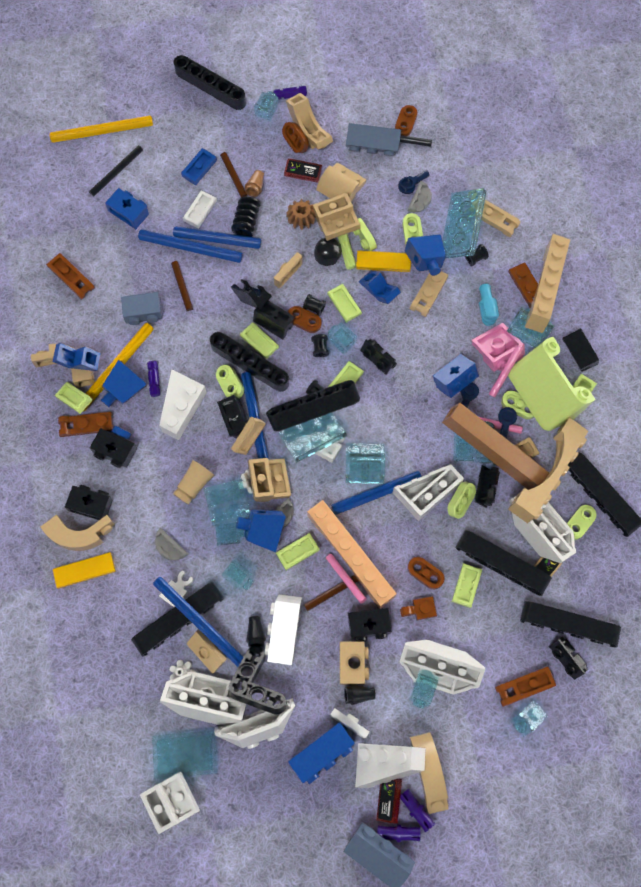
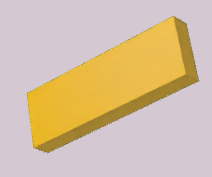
(383, 261)
(84, 570)

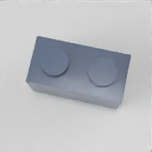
(141, 308)

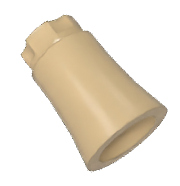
(193, 482)

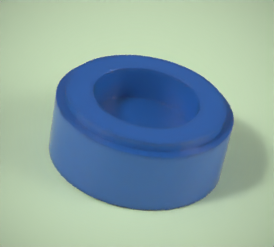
(120, 432)

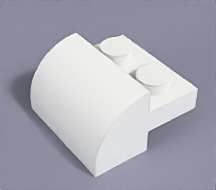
(169, 802)

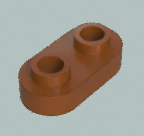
(406, 119)
(296, 139)
(303, 319)
(427, 571)

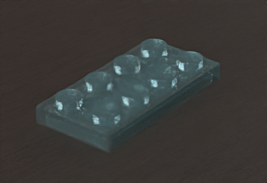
(463, 223)

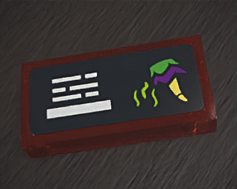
(303, 170)
(389, 801)

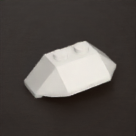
(548, 534)
(452, 667)
(203, 699)
(256, 727)

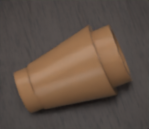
(254, 184)

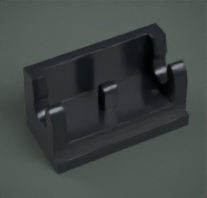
(251, 295)
(273, 319)
(581, 350)
(233, 415)

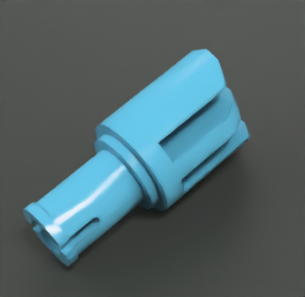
(488, 305)

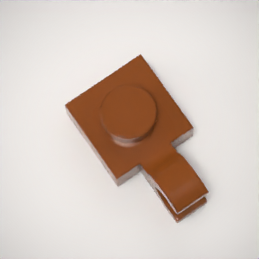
(422, 609)

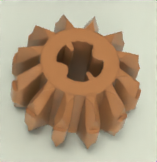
(301, 214)

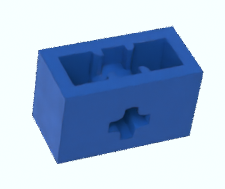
(127, 208)
(455, 375)

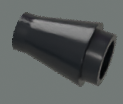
(255, 632)
(357, 694)

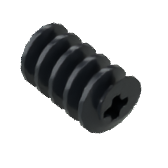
(245, 216)

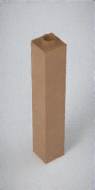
(495, 446)

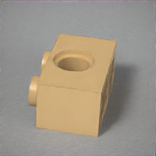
(347, 674)

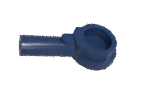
(408, 184)
(469, 393)
(507, 417)

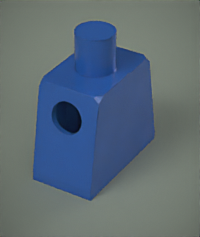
(426, 253)
(121, 385)
(262, 528)

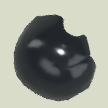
(327, 252)

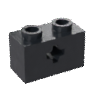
(105, 440)
(77, 502)
(379, 617)

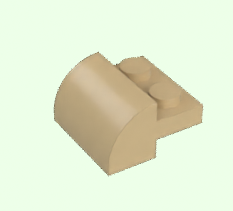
(340, 180)
(336, 216)
(269, 479)

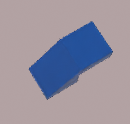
(378, 287)
(81, 358)

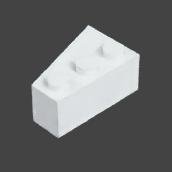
(180, 404)
(428, 491)
(283, 629)
(386, 762)

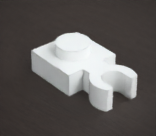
(330, 452)
(178, 587)

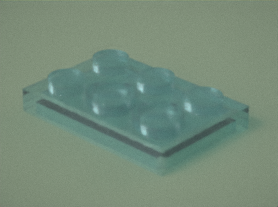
(312, 436)
(185, 753)

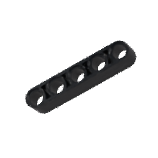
(209, 82)
(246, 354)
(313, 405)
(604, 494)
(504, 563)
(174, 620)
(568, 622)

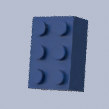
(322, 754)

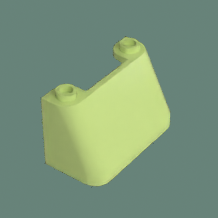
(547, 388)

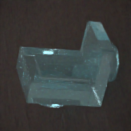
(228, 534)
(423, 691)
(529, 718)

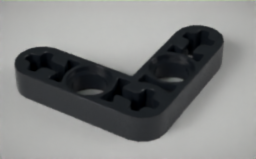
(250, 687)

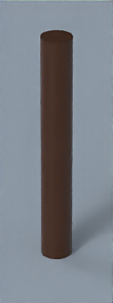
(233, 175)
(182, 287)
(328, 594)

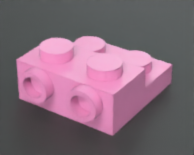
(497, 346)

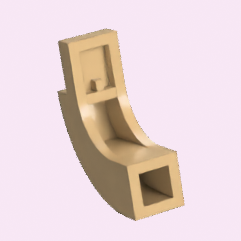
(302, 115)
(80, 377)
(77, 540)
(432, 776)

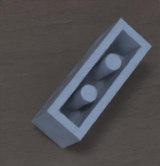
(373, 139)
(379, 856)

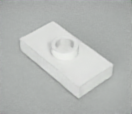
(199, 209)
(350, 722)

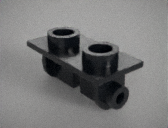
(373, 350)
(485, 494)
(562, 651)

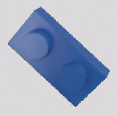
(199, 166)

